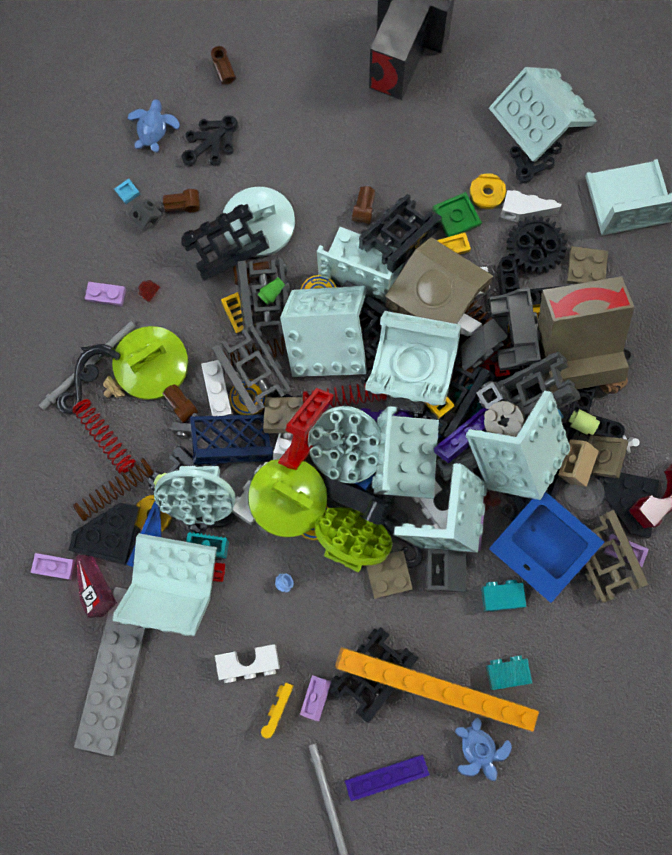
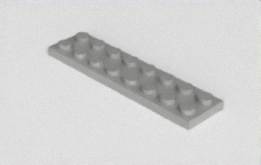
(110, 684)

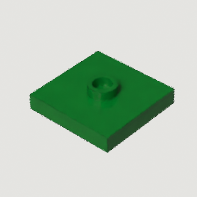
(457, 215)

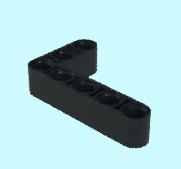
(512, 276)
(605, 424)
(374, 507)

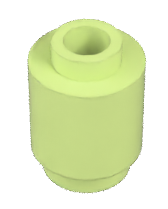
(584, 422)

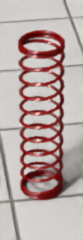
(306, 396)
(84, 407)

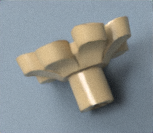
(112, 388)

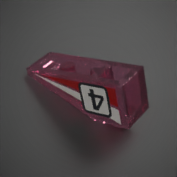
(93, 589)

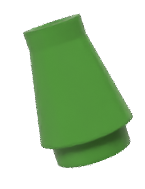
(270, 291)

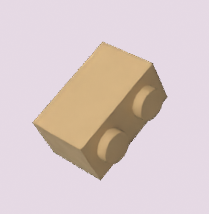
(578, 463)

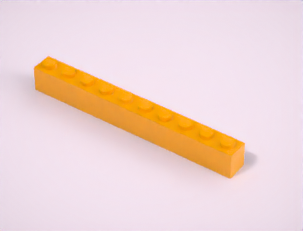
(436, 689)

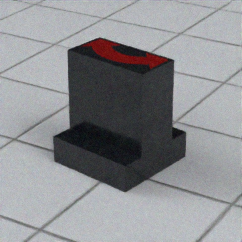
(402, 36)

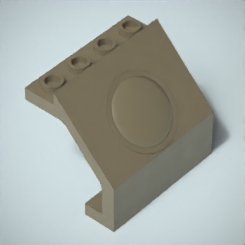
(437, 284)

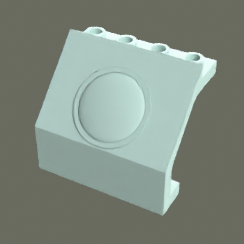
(414, 358)

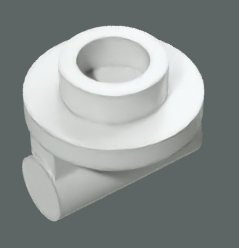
(631, 442)

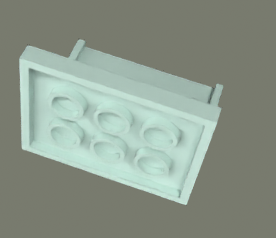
(539, 109)
(630, 197)
(361, 268)
(324, 331)
(406, 456)
(524, 462)
(463, 519)
(168, 585)

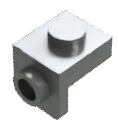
(183, 430)

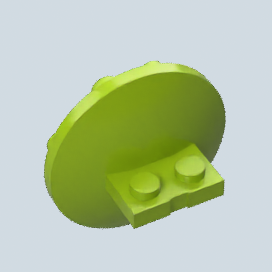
(150, 362)
(287, 499)
(351, 538)

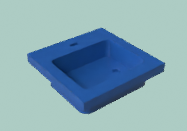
(549, 543)

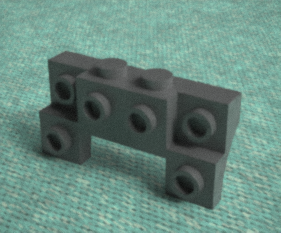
(522, 327)

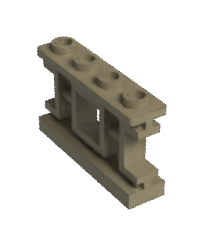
(622, 550)

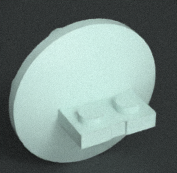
(271, 215)
(345, 444)
(195, 494)

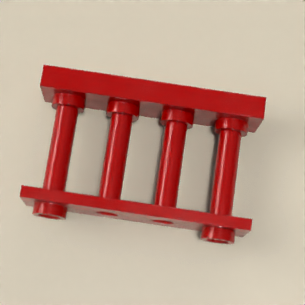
(301, 425)

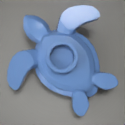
(152, 125)
(480, 751)

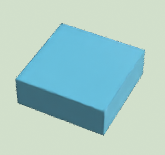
(127, 191)

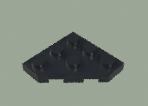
(624, 493)
(108, 534)

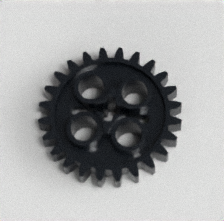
(549, 236)

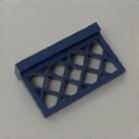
(229, 455)

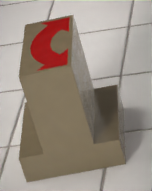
(589, 329)

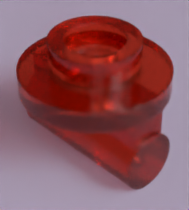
(147, 290)
(490, 502)

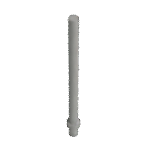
(68, 382)
(316, 759)

